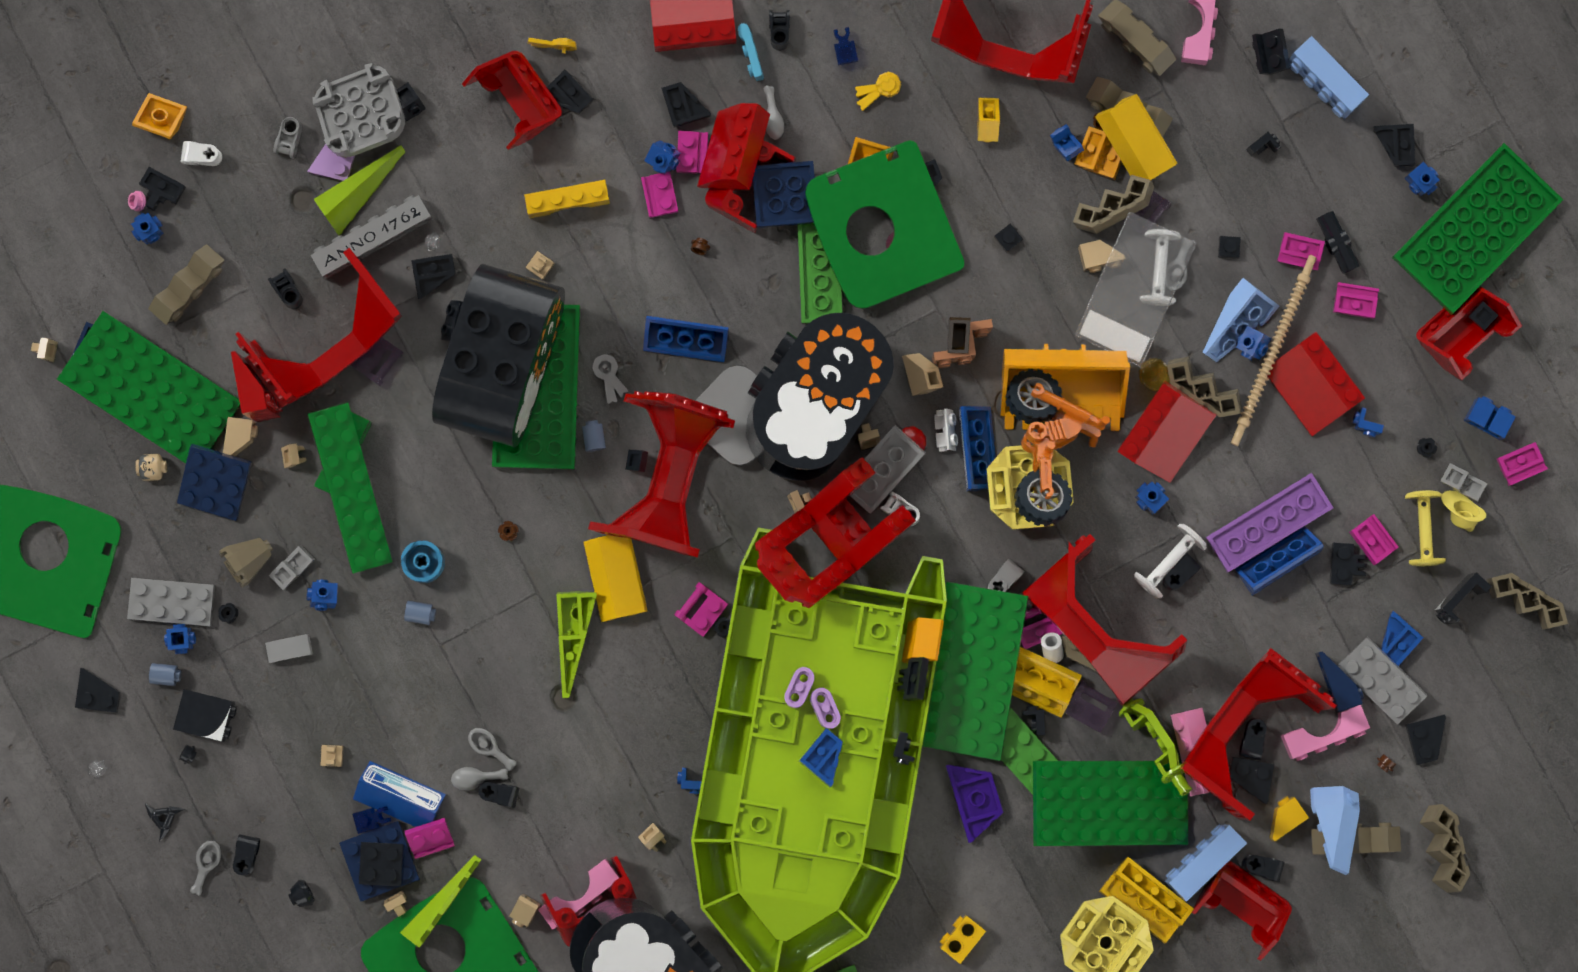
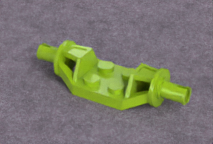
(1170, 755)

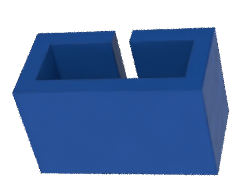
(1490, 418)

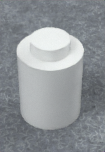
(1052, 647)

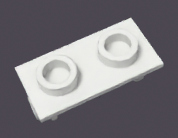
(946, 420)

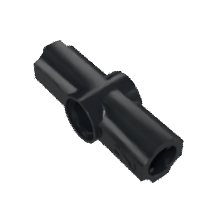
(1337, 242)

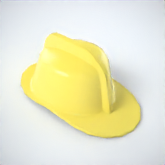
(1463, 511)

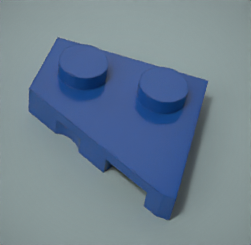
(1399, 639)
(823, 756)

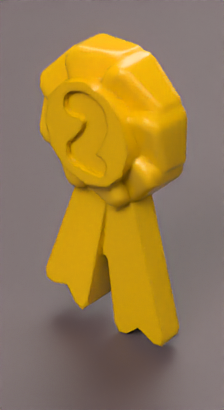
(560, 43)
(887, 85)

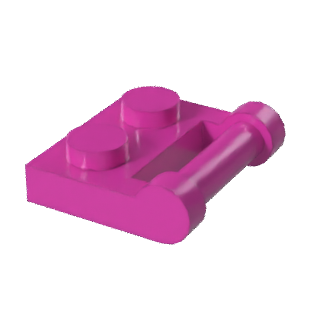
(706, 614)
(1033, 633)

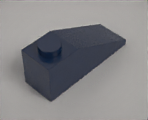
(1339, 685)

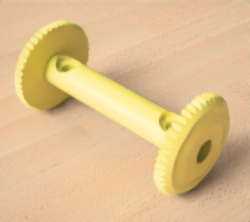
(1425, 528)

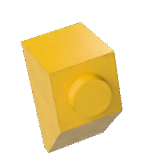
(988, 119)
(1286, 817)

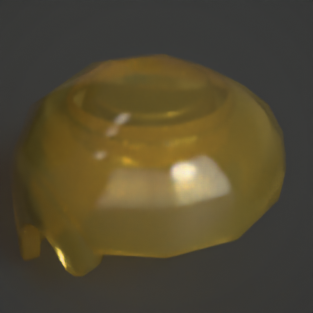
(1153, 374)

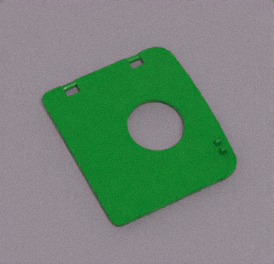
(922, 238)
(62, 594)
(486, 935)

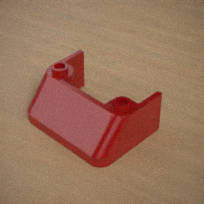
(523, 92)
(729, 204)
(1250, 902)
(566, 919)

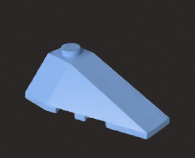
(1243, 308)
(1338, 819)

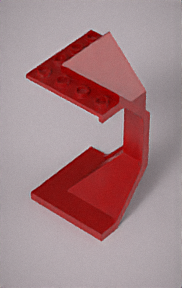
(1055, 63)
(293, 380)
(683, 432)
(1120, 663)
(1267, 681)

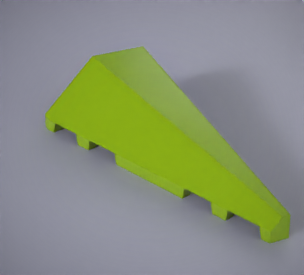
(346, 198)
(573, 621)
(428, 917)

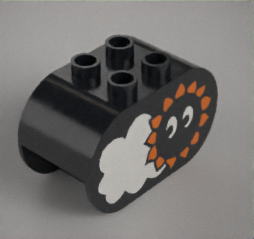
(498, 355)
(817, 394)
(636, 938)

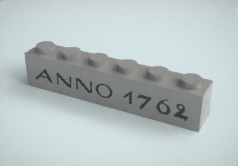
(372, 236)

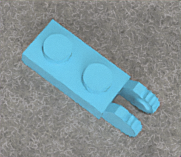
(750, 51)

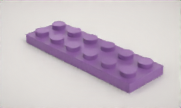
(1269, 522)

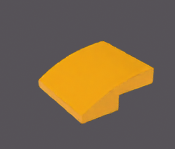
(1098, 155)

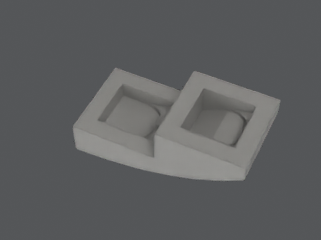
(1463, 482)
(292, 567)
(289, 648)

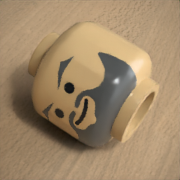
(151, 467)

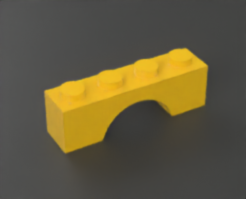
(554, 200)

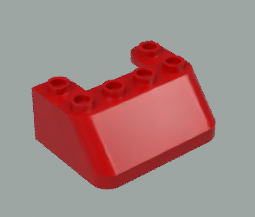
(1456, 336)

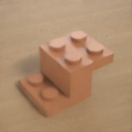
(977, 328)

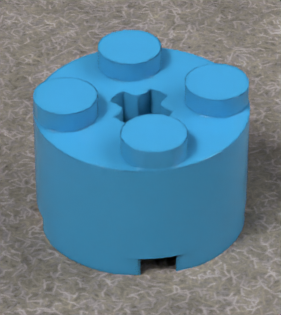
(422, 549)

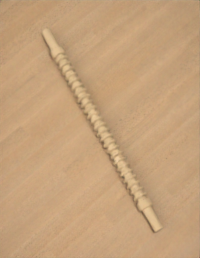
(1303, 279)

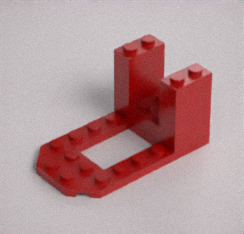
(839, 529)

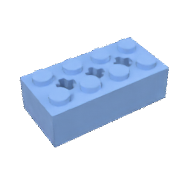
(1327, 78)
(1205, 861)

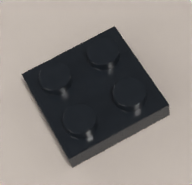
(381, 864)

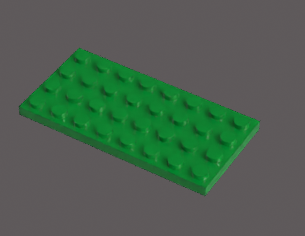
(1477, 228)
(148, 388)
(552, 427)
(975, 671)
(1106, 804)

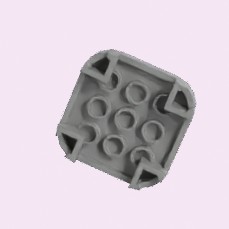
(359, 111)
(731, 394)

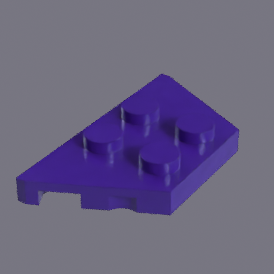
(975, 799)

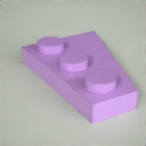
(331, 166)

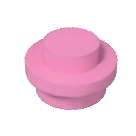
(137, 201)

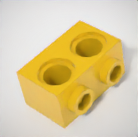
(967, 942)

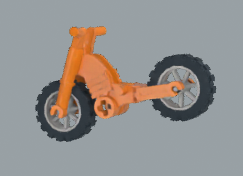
(1041, 405)

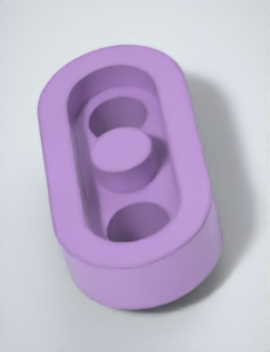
(800, 688)
(828, 707)

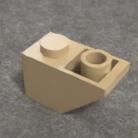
(1094, 255)
(921, 374)

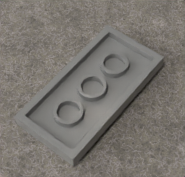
(891, 461)
(171, 602)
(1382, 680)

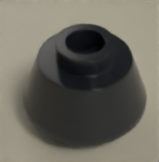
(301, 894)

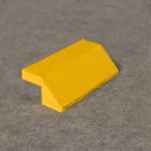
(1136, 138)
(615, 577)
(1044, 682)
(1148, 898)

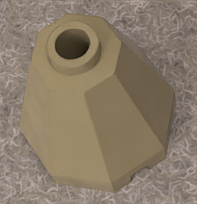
(246, 559)

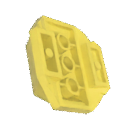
(1006, 474)
(1111, 918)

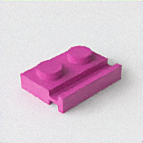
(693, 151)
(659, 194)
(1297, 248)
(1356, 300)
(1522, 463)
(1373, 539)
(429, 838)

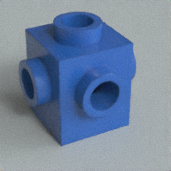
(663, 157)
(1416, 179)
(153, 231)
(1253, 343)
(1156, 491)
(322, 595)
(172, 639)

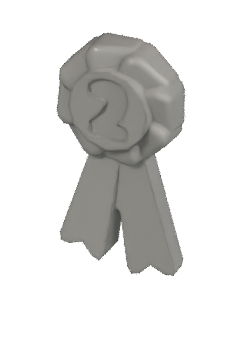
(606, 368)

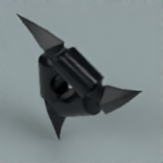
(155, 815)

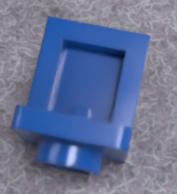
(1066, 143)
(1369, 428)
(693, 786)

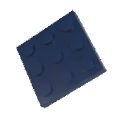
(781, 194)
(214, 482)
(386, 834)

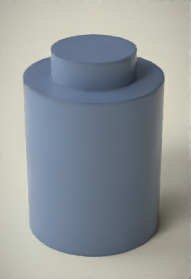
(593, 436)
(419, 612)
(164, 674)

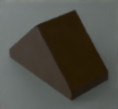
(958, 335)

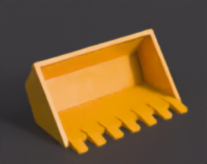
(1087, 379)

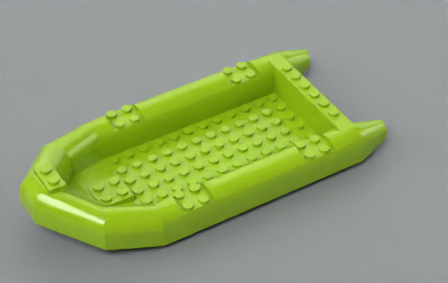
(776, 852)

